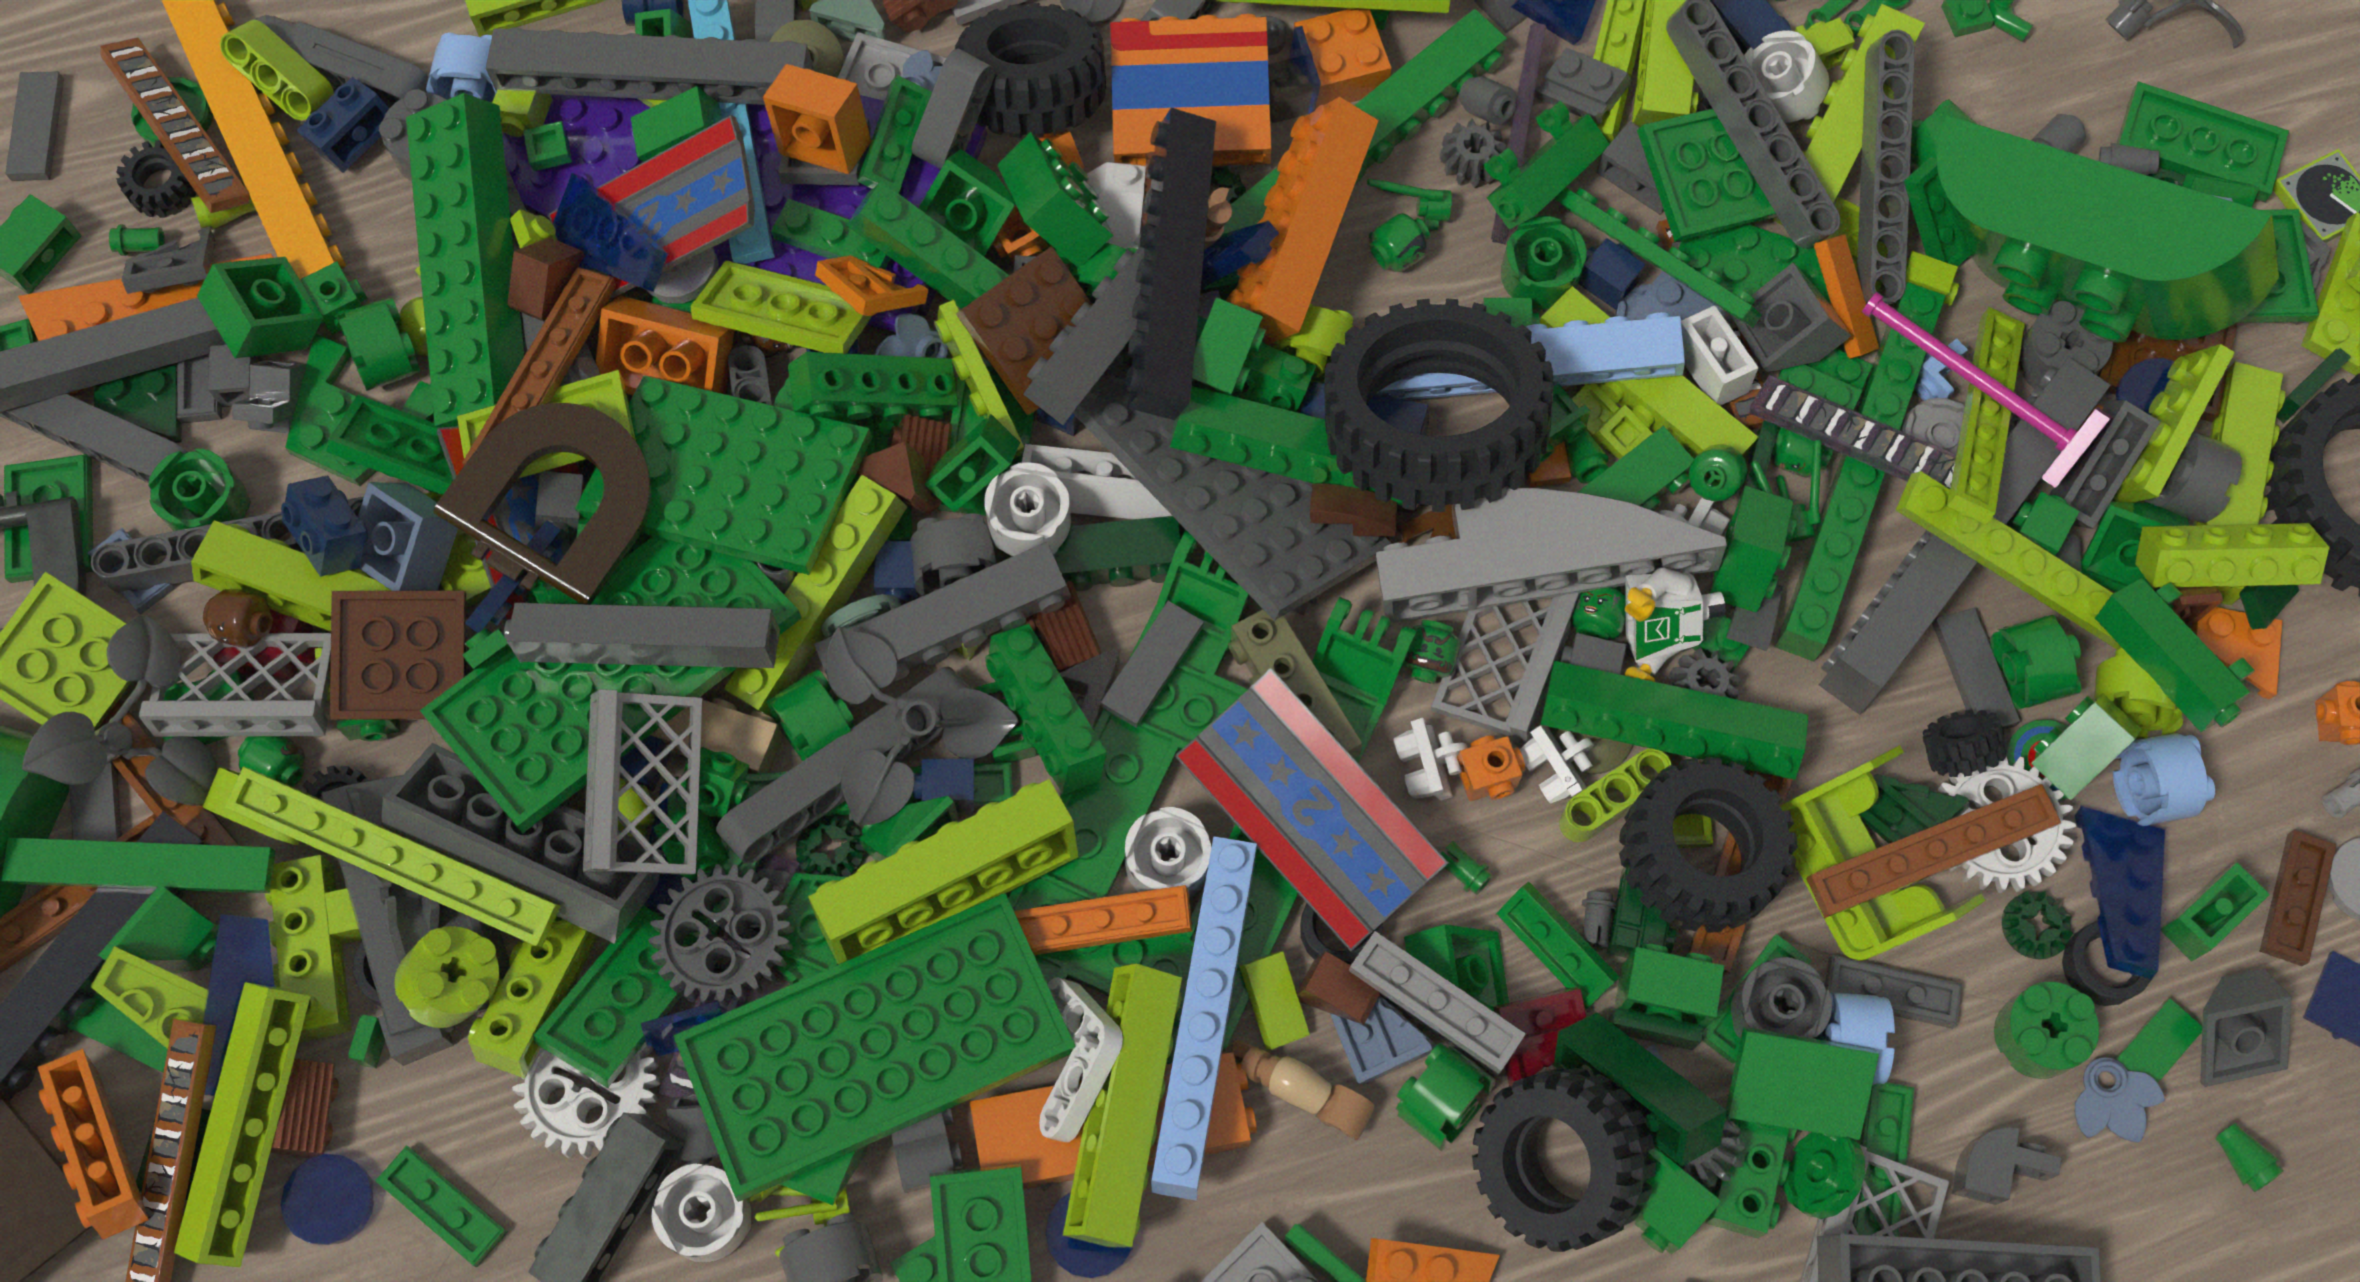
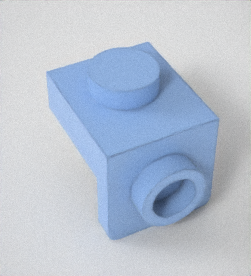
(1931, 375)

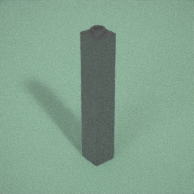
(105, 353)
(643, 635)

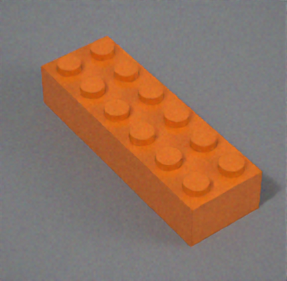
(1306, 212)

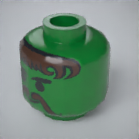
(1432, 652)
(273, 757)

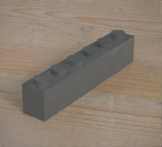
(1092, 345)
(968, 610)

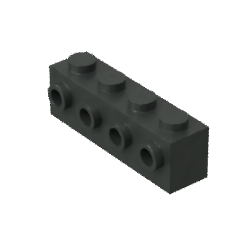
(607, 1202)

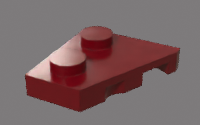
(1540, 1021)

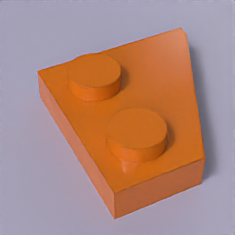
(867, 287)
(2232, 638)

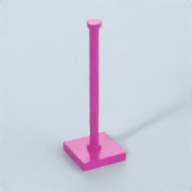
(2069, 442)

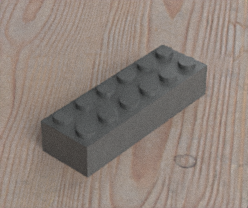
(454, 814)
(1945, 1260)

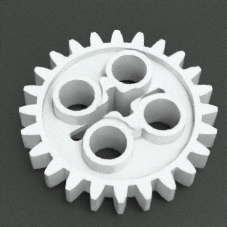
(2032, 858)
(565, 1120)

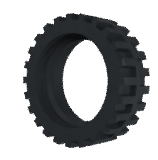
(1438, 467)
(2299, 481)

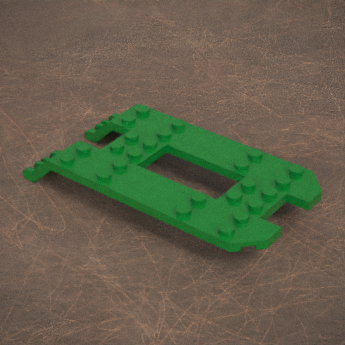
(1139, 759)

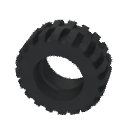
(1044, 67)
(1738, 804)
(1513, 1172)

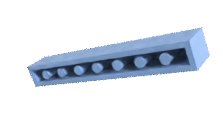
(1578, 356)
(1204, 1020)

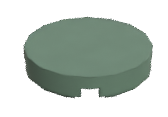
(859, 612)

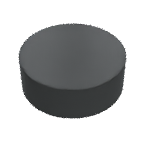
(1275, 35)

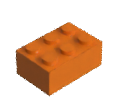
(662, 345)

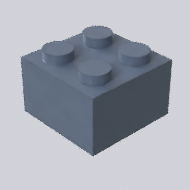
(405, 538)

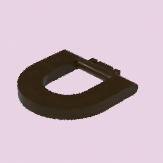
(502, 460)

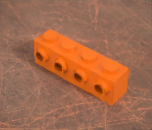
(91, 1144)

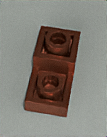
(1353, 506)

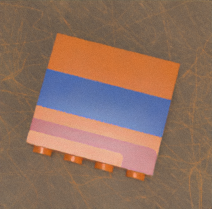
(1196, 67)

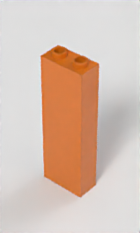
(1011, 1134)

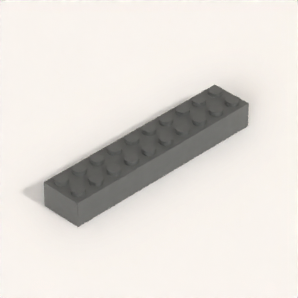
(1935, 568)

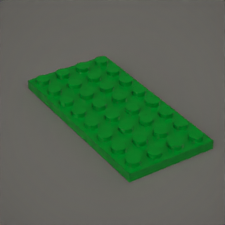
(528, 722)
(872, 1046)

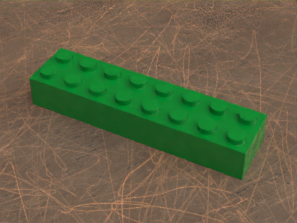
(464, 254)

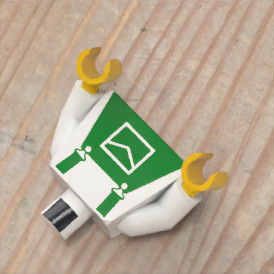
(1665, 617)

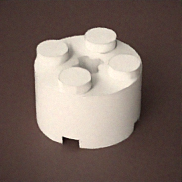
(1790, 74)
(1025, 488)
(1156, 835)
(677, 1207)

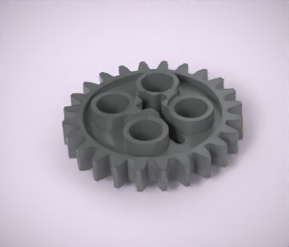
(748, 905)

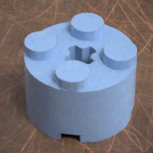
(460, 67)
(2163, 779)
(1863, 1023)

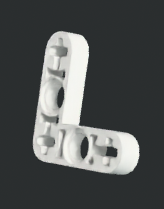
(1092, 1057)

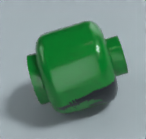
(1400, 242)

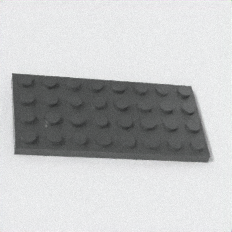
(1239, 514)

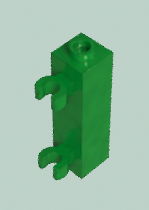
(1546, 173)
(2174, 654)

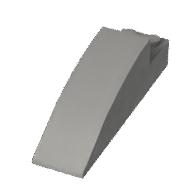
(1534, 549)

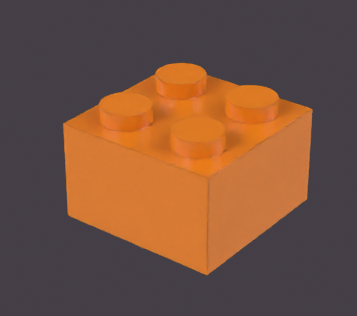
(1346, 54)
(817, 118)

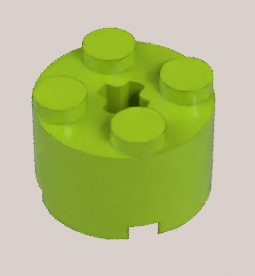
(1317, 338)
(2137, 695)
(441, 955)

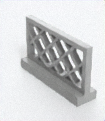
(1537, 673)
(245, 716)
(604, 776)
(1437, 1004)
(1843, 1223)

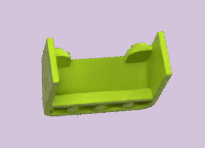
(1832, 833)

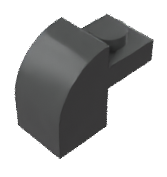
(272, 396)
(1988, 1165)

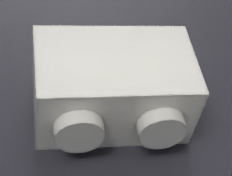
(1716, 356)

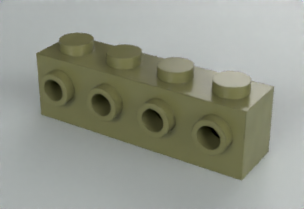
(1273, 644)

